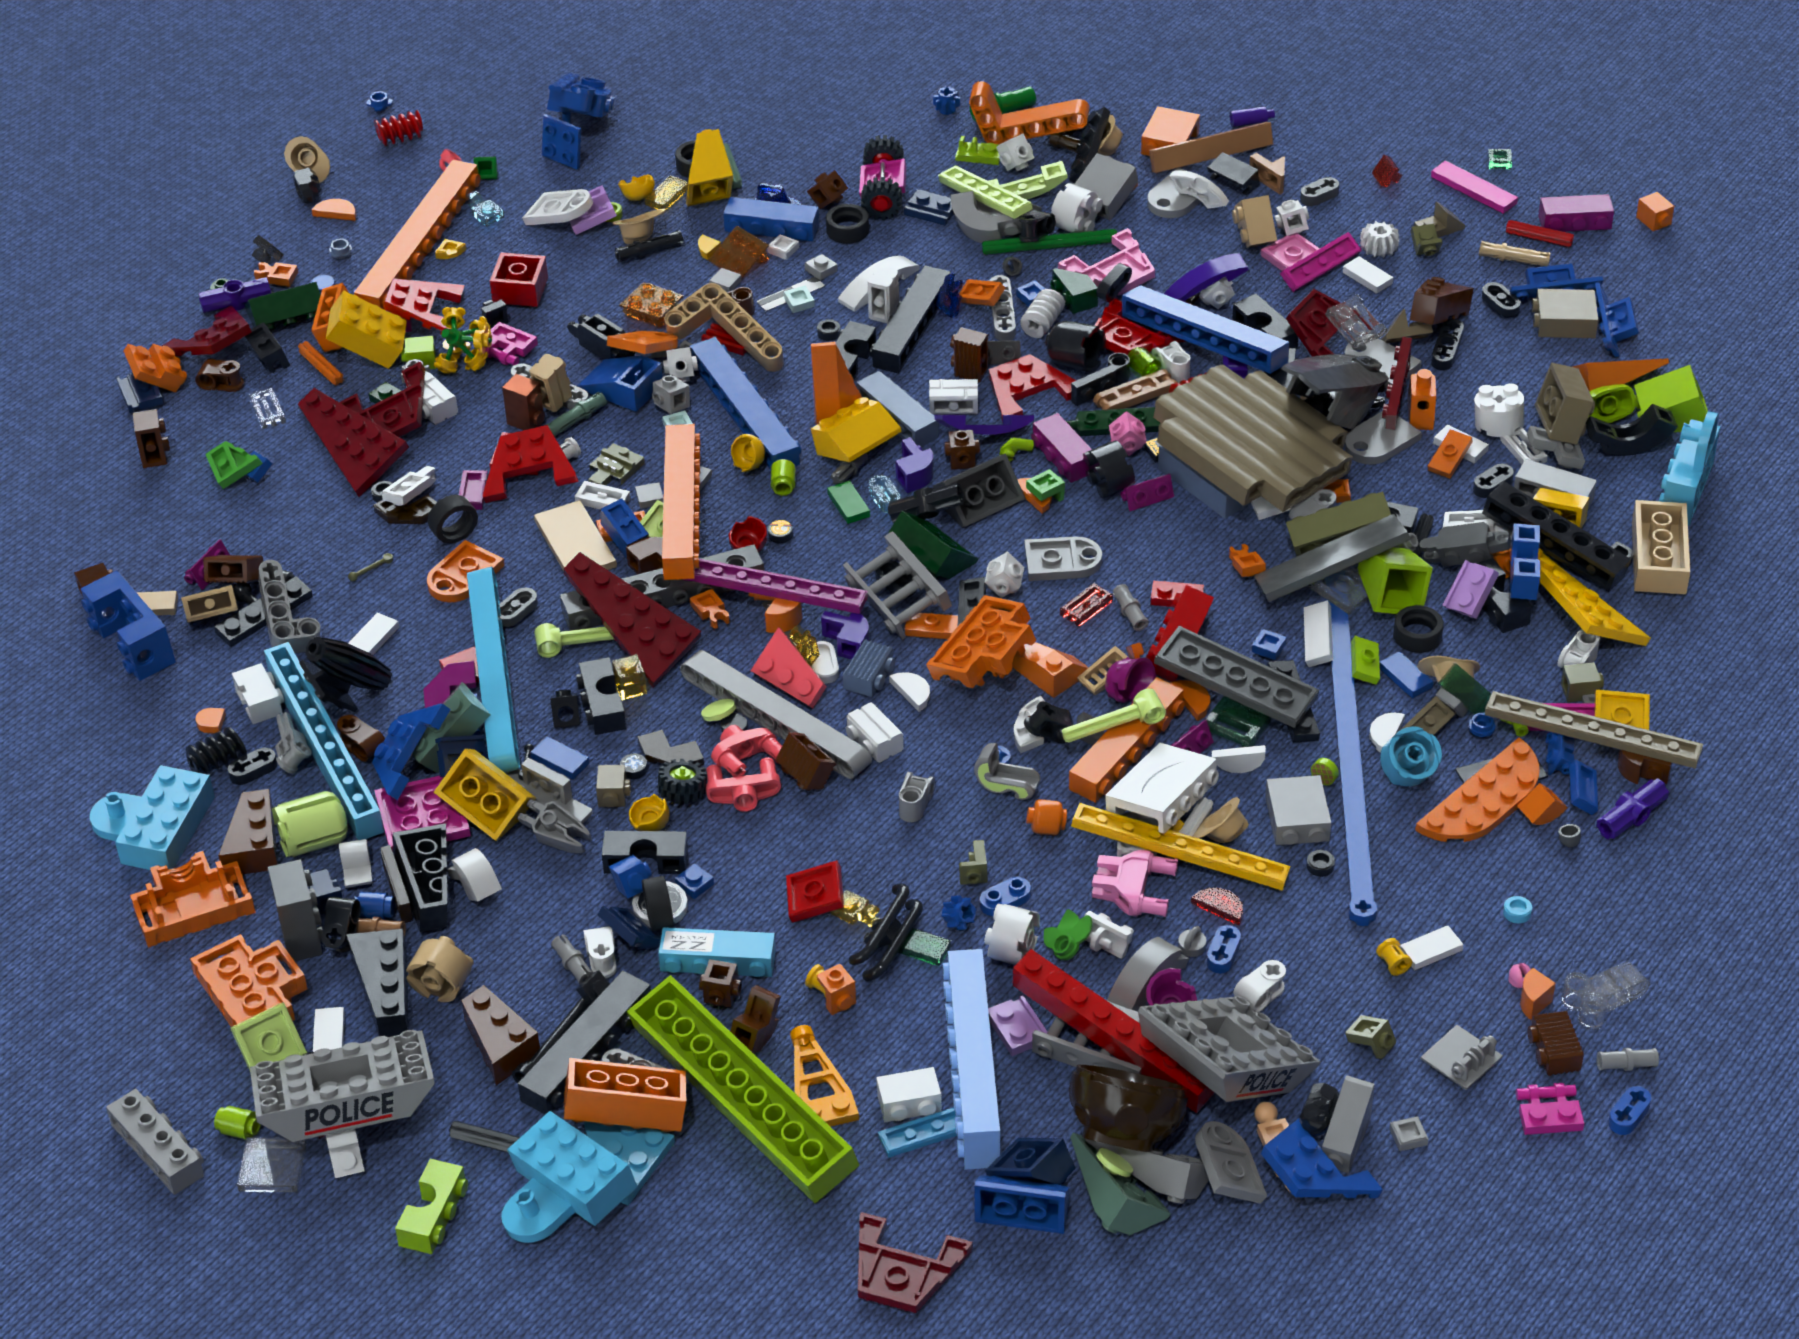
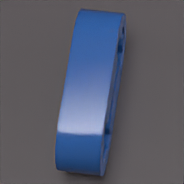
(1228, 950)
(1625, 1107)

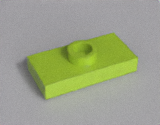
(1365, 660)

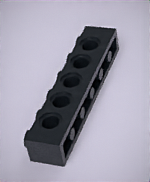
(1558, 536)

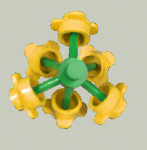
(456, 341)

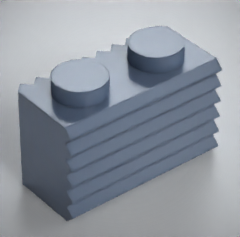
(868, 668)

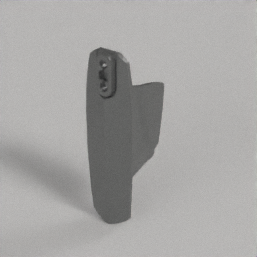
(1349, 376)

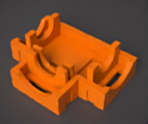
(984, 642)
(190, 899)
(246, 980)

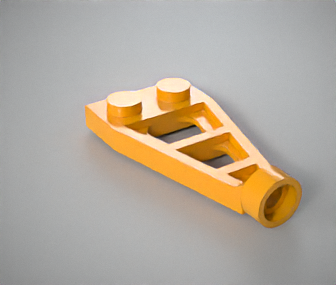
(834, 1108)

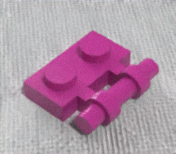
(512, 341)
(1549, 1116)

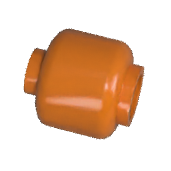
(1047, 817)

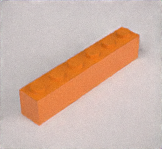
(1122, 746)

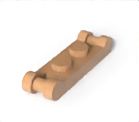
(1135, 391)

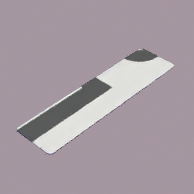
(778, 298)

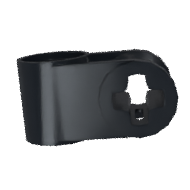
(1036, 225)
(1049, 722)
(340, 919)

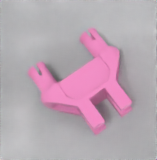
(1125, 878)

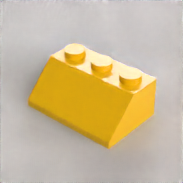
(854, 430)
(484, 794)

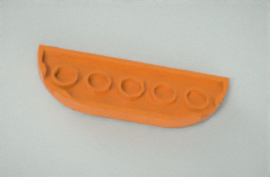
(1485, 797)

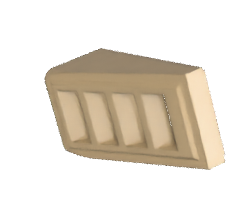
(1100, 666)

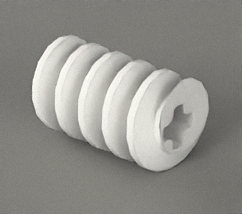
(1042, 313)

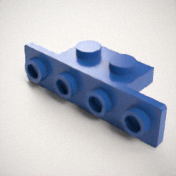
(1552, 278)
(1617, 318)

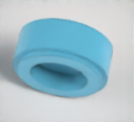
(1517, 909)

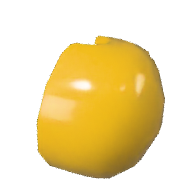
(638, 188)
(747, 452)
(649, 814)

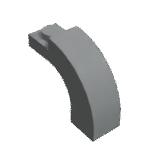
(981, 226)
(1148, 960)

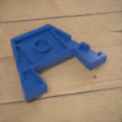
(400, 743)
(1308, 1169)

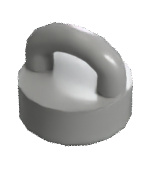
(1192, 942)

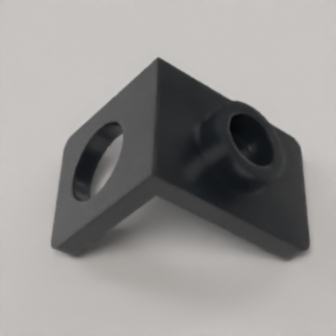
(561, 699)

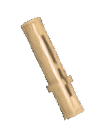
(1521, 255)

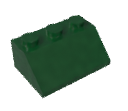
(284, 306)
(932, 546)

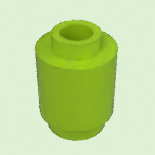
(783, 477)
(236, 1122)

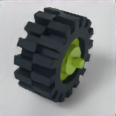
(682, 781)

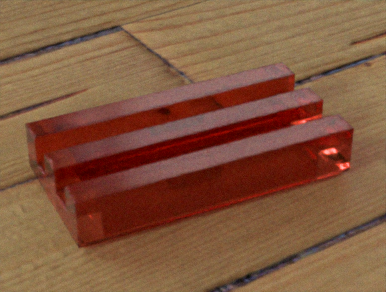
(1090, 606)

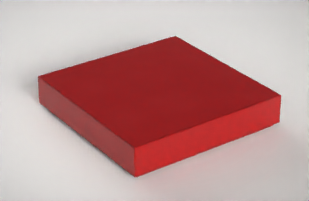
(814, 891)

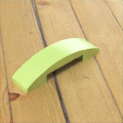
(1033, 186)

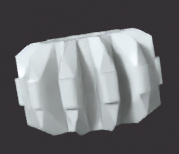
(1379, 239)

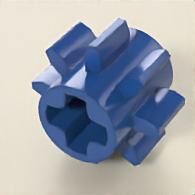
(946, 100)
(958, 912)

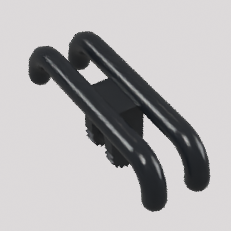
(888, 932)

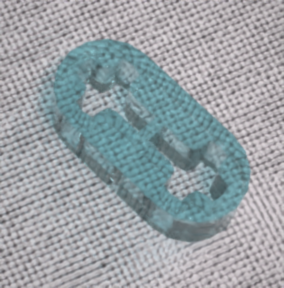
(880, 495)

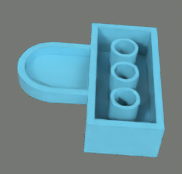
(1691, 463)
(158, 824)
(565, 1176)

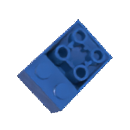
(624, 380)

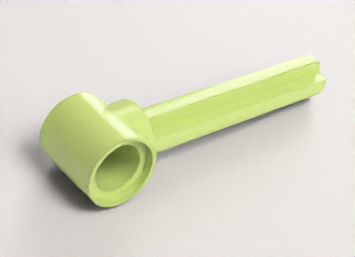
(550, 639)
(1145, 707)

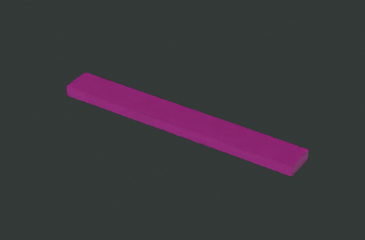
(780, 586)

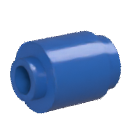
(376, 905)

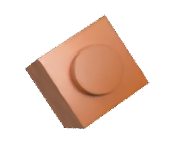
(1655, 211)

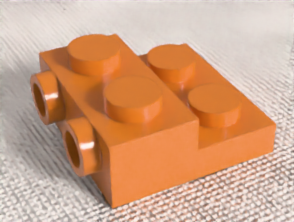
(156, 366)

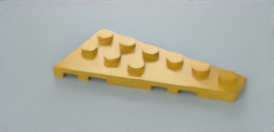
(1586, 606)

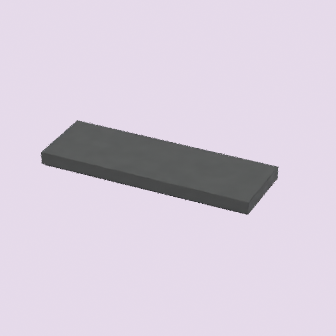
(1332, 557)
(1236, 676)

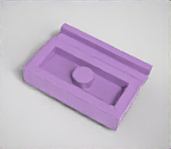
(1470, 589)
(1015, 1024)

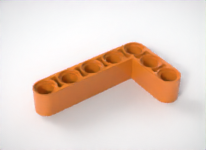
(1031, 122)

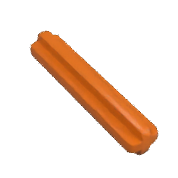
(320, 363)

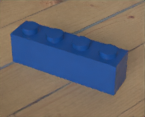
(772, 218)

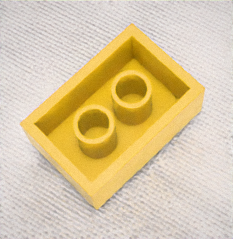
(366, 329)

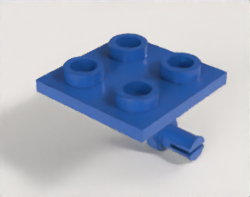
(561, 140)

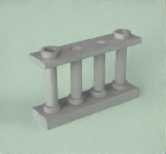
(907, 565)
(1075, 1053)

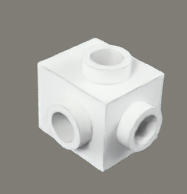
(1015, 153)
(1297, 221)
(1217, 293)
(684, 355)
(1004, 575)

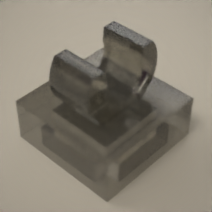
(265, 250)

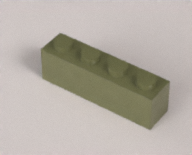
(1332, 523)

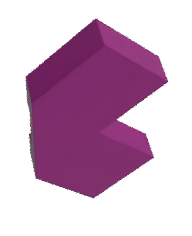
(447, 680)

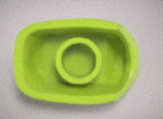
(1613, 402)

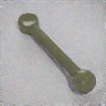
(387, 558)

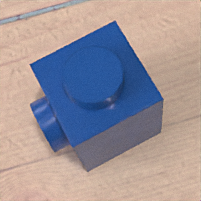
(629, 875)

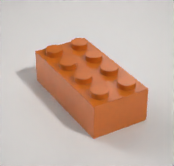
(625, 1095)

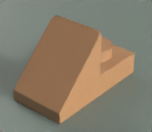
(1269, 172)

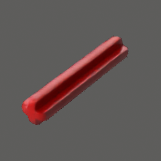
(1539, 233)

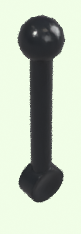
(528, 748)

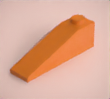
(1616, 372)
(831, 380)
(1048, 668)

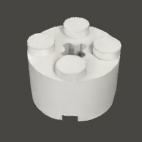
(1076, 209)
(1499, 410)
(1011, 933)

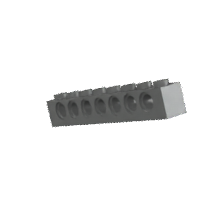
(652, 583)

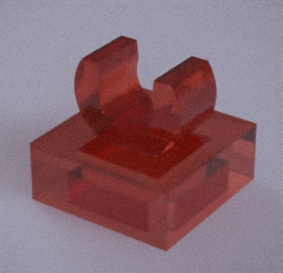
(1386, 171)

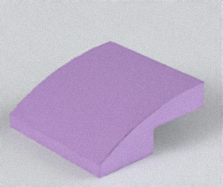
(598, 213)

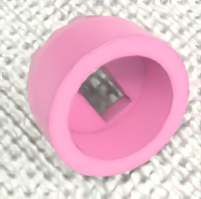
(1515, 974)

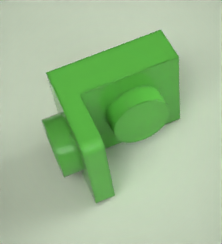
(1046, 485)

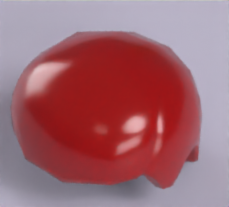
(748, 533)

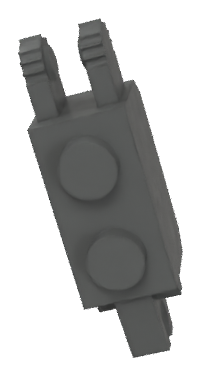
(1464, 542)

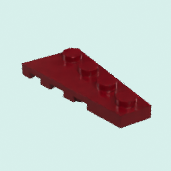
(1399, 377)

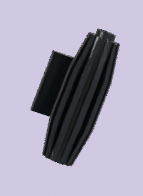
(338, 667)

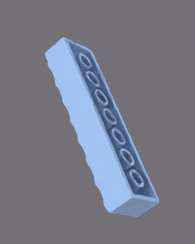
(972, 1058)

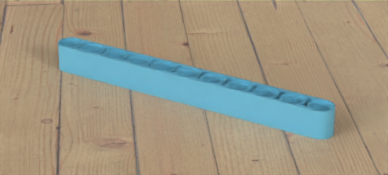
(493, 669)

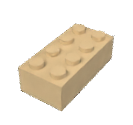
(1660, 547)

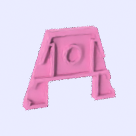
(1129, 255)

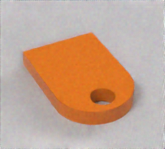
(644, 341)
(453, 571)

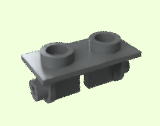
(1003, 351)

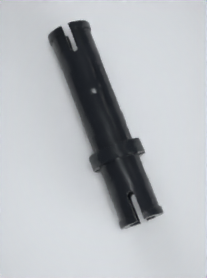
(641, 248)

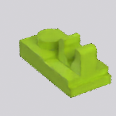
(977, 153)

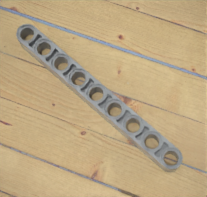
(773, 711)

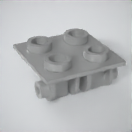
(1462, 1056)

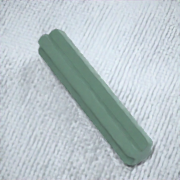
(736, 175)

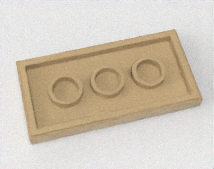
(572, 531)

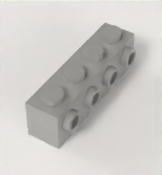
(156, 1141)

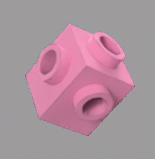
(1128, 432)

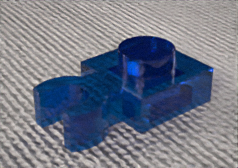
(949, 298)

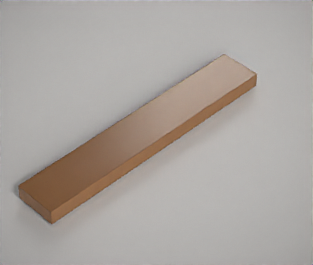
(1211, 147)

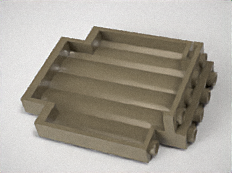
(1251, 437)

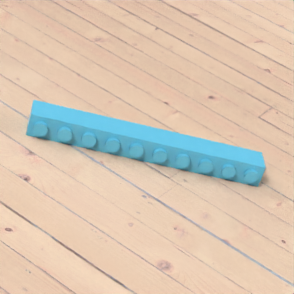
(324, 742)

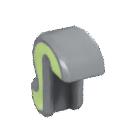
(1004, 777)

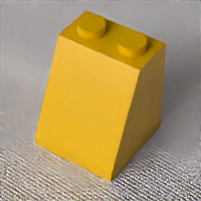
(710, 170)

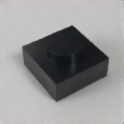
(593, 987)

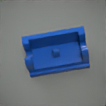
(622, 525)

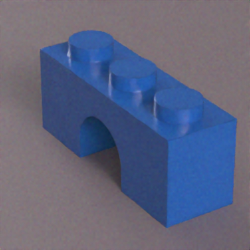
(1524, 561)

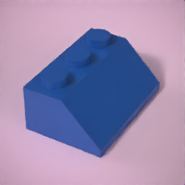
(1021, 1203)

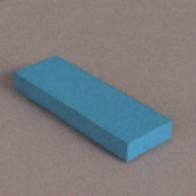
(918, 1133)

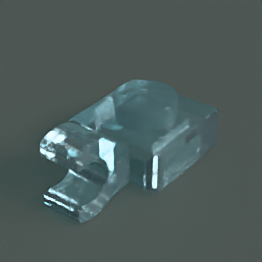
(485, 212)

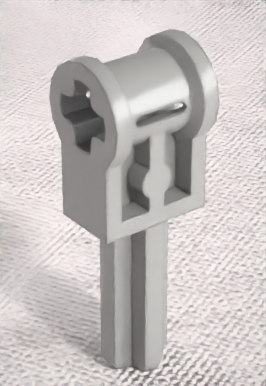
(292, 746)

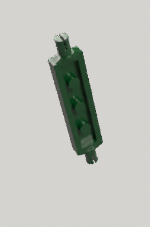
(1098, 421)

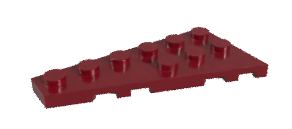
(354, 442)
(633, 618)

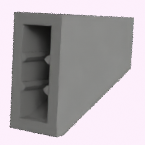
(1349, 1122)

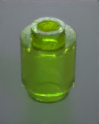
(1143, 361)

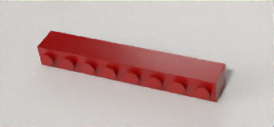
(1101, 1023)

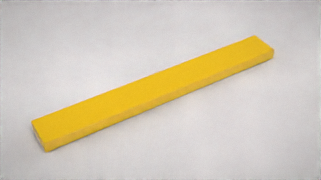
(1181, 846)

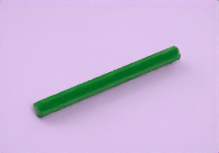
(1049, 241)

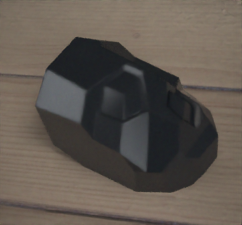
(306, 185)
(1319, 1108)

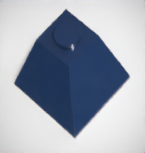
(1034, 1160)

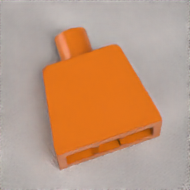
(1422, 389)

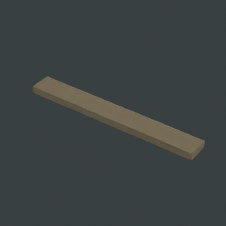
(1594, 729)

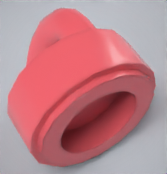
(447, 156)

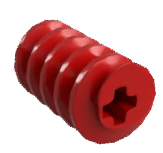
(399, 128)

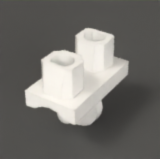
(1108, 935)

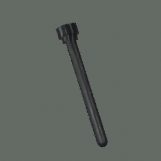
(524, 1067)

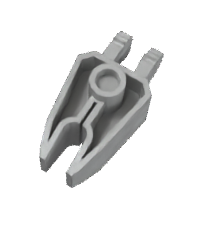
(555, 826)

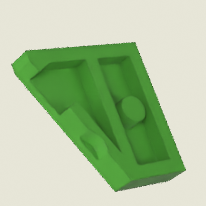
(231, 463)

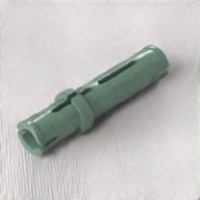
(581, 411)

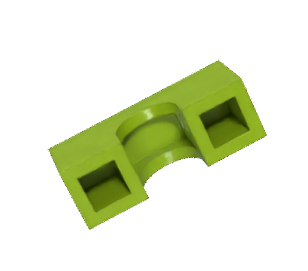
(425, 1226)

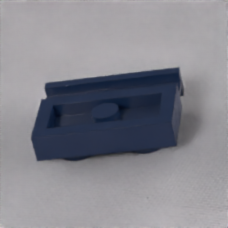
(929, 207)
(139, 393)
(452, 747)
(630, 927)

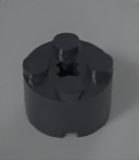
(1109, 468)

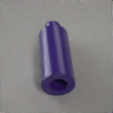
(1250, 116)

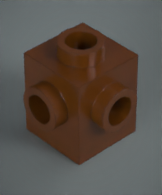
(827, 189)
(961, 449)
(720, 983)

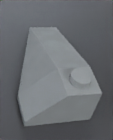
(1173, 1175)

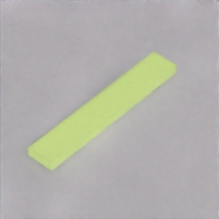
(985, 192)

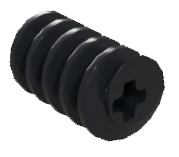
(214, 750)

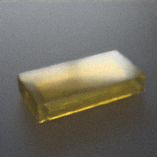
(666, 193)

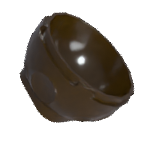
(1126, 1106)

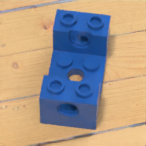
(141, 634)

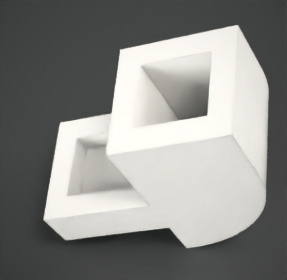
(475, 875)
(345, 1153)

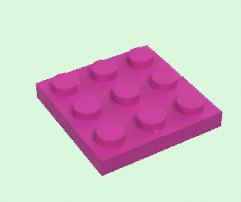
(420, 808)

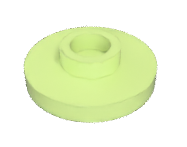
(718, 710)
(1114, 1163)

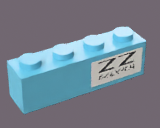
(692, 948)

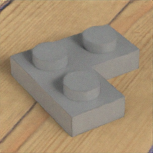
(1567, 454)

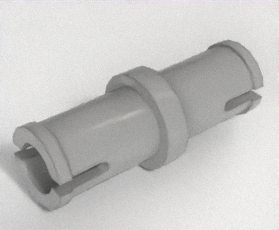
(1130, 607)
(571, 958)
(1627, 1059)

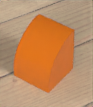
(783, 614)
(1542, 805)
(1536, 993)

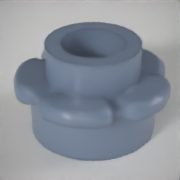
(340, 248)

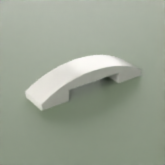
(856, 292)

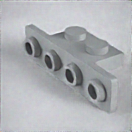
(550, 787)

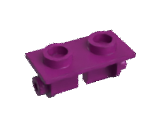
(1148, 492)
(196, 572)
(1196, 739)

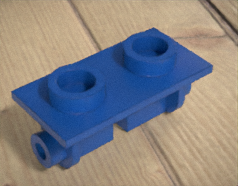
(1559, 752)

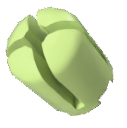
(310, 823)

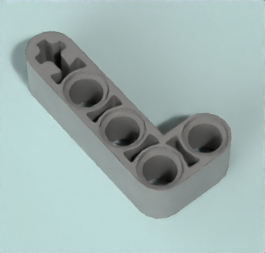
(278, 612)

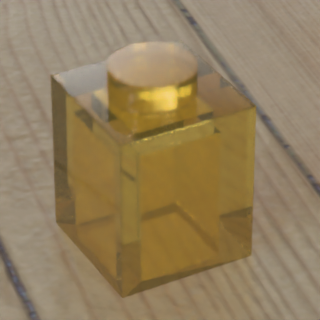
(629, 677)

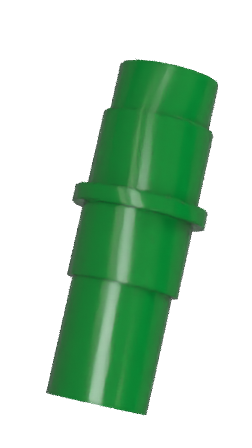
(1013, 100)

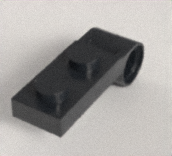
(1106, 378)

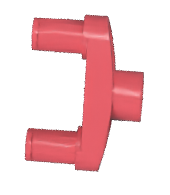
(741, 744)
(743, 790)

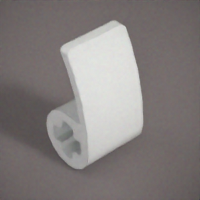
(355, 863)

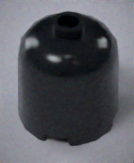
(1076, 345)

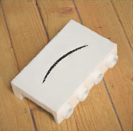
(1164, 785)

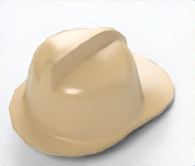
(1111, 138)
(305, 153)
(638, 227)
(1439, 665)
(1223, 824)

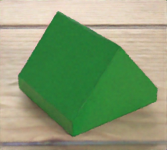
(487, 167)

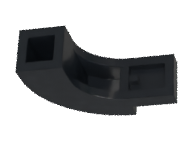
(1635, 437)

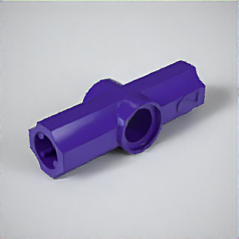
(233, 294)
(1632, 809)

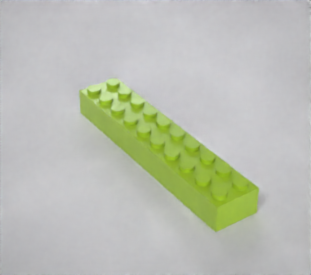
(744, 1089)

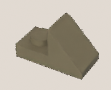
(1444, 221)
(1399, 329)

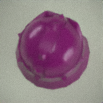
(1128, 678)
(1167, 988)

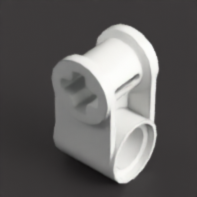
(1174, 360)
(1580, 650)
(601, 950)
(1262, 985)

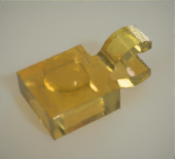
(805, 644)
(856, 909)

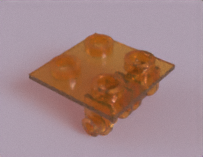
(740, 252)
(650, 303)

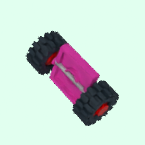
(882, 177)

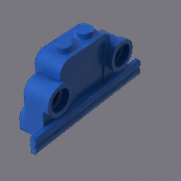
(581, 96)

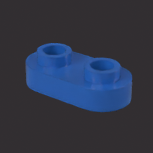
(1012, 892)

